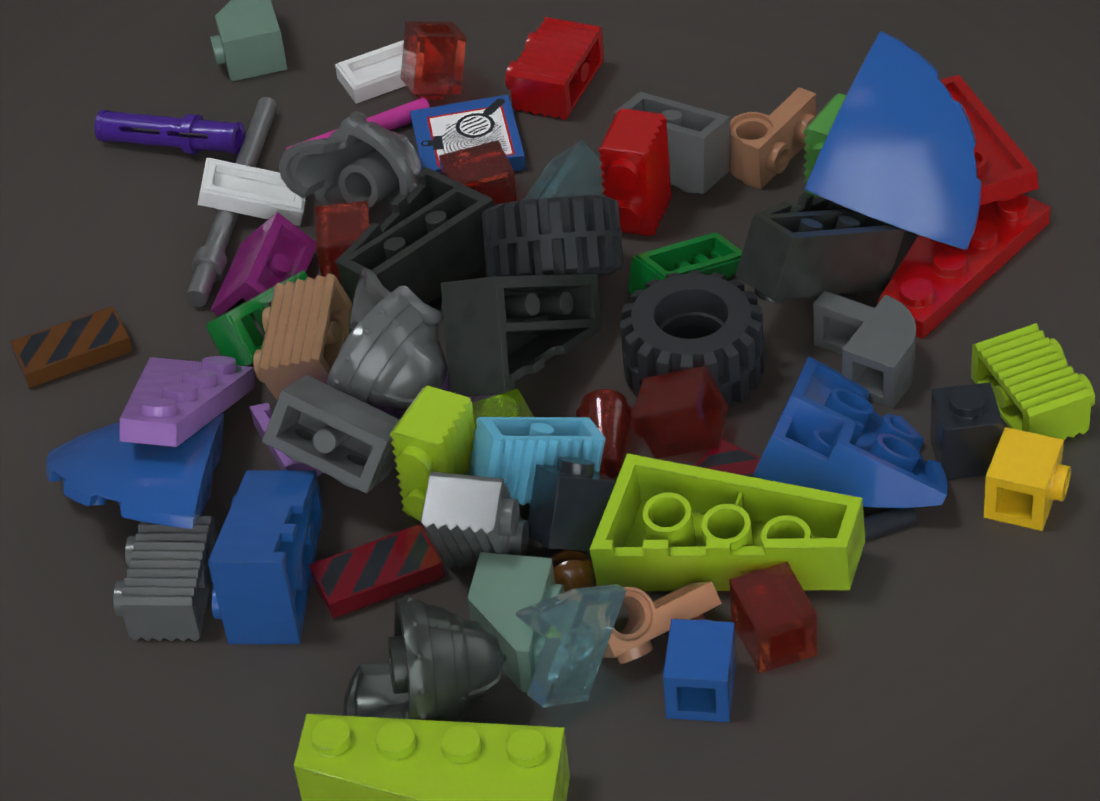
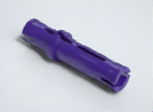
(221, 135)

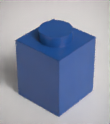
(699, 670)

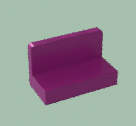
(263, 259)

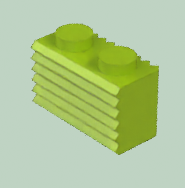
(1034, 383)
(431, 438)

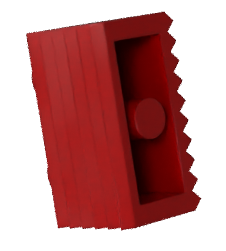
(555, 67)
(637, 169)

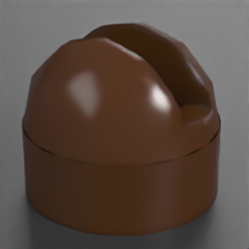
(573, 569)

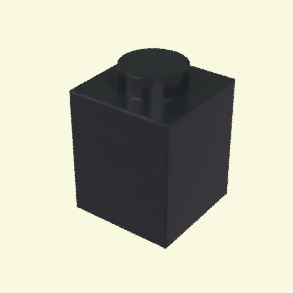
(965, 429)
(568, 504)

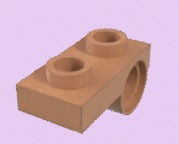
(766, 143)
(654, 618)

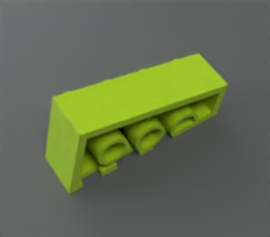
(702, 525)
(429, 760)

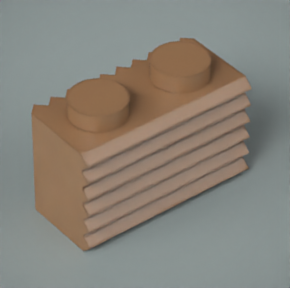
(302, 331)

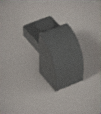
(873, 343)

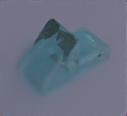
(576, 637)

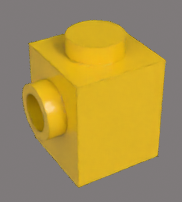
(1025, 479)

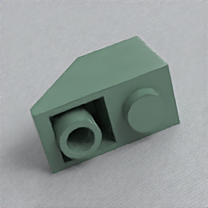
(500, 589)

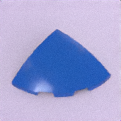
(902, 149)
(842, 446)
(147, 480)

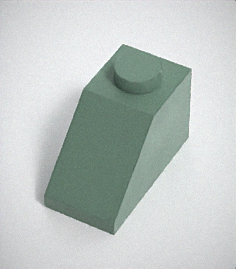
(248, 39)

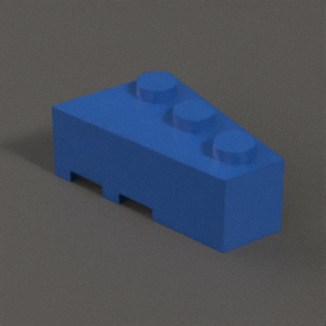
(265, 557)

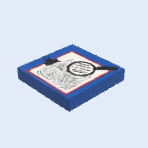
(466, 125)

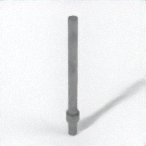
(211, 258)

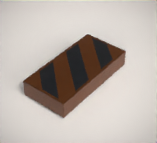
(71, 346)

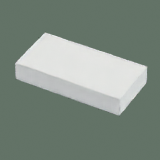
(372, 72)
(248, 191)

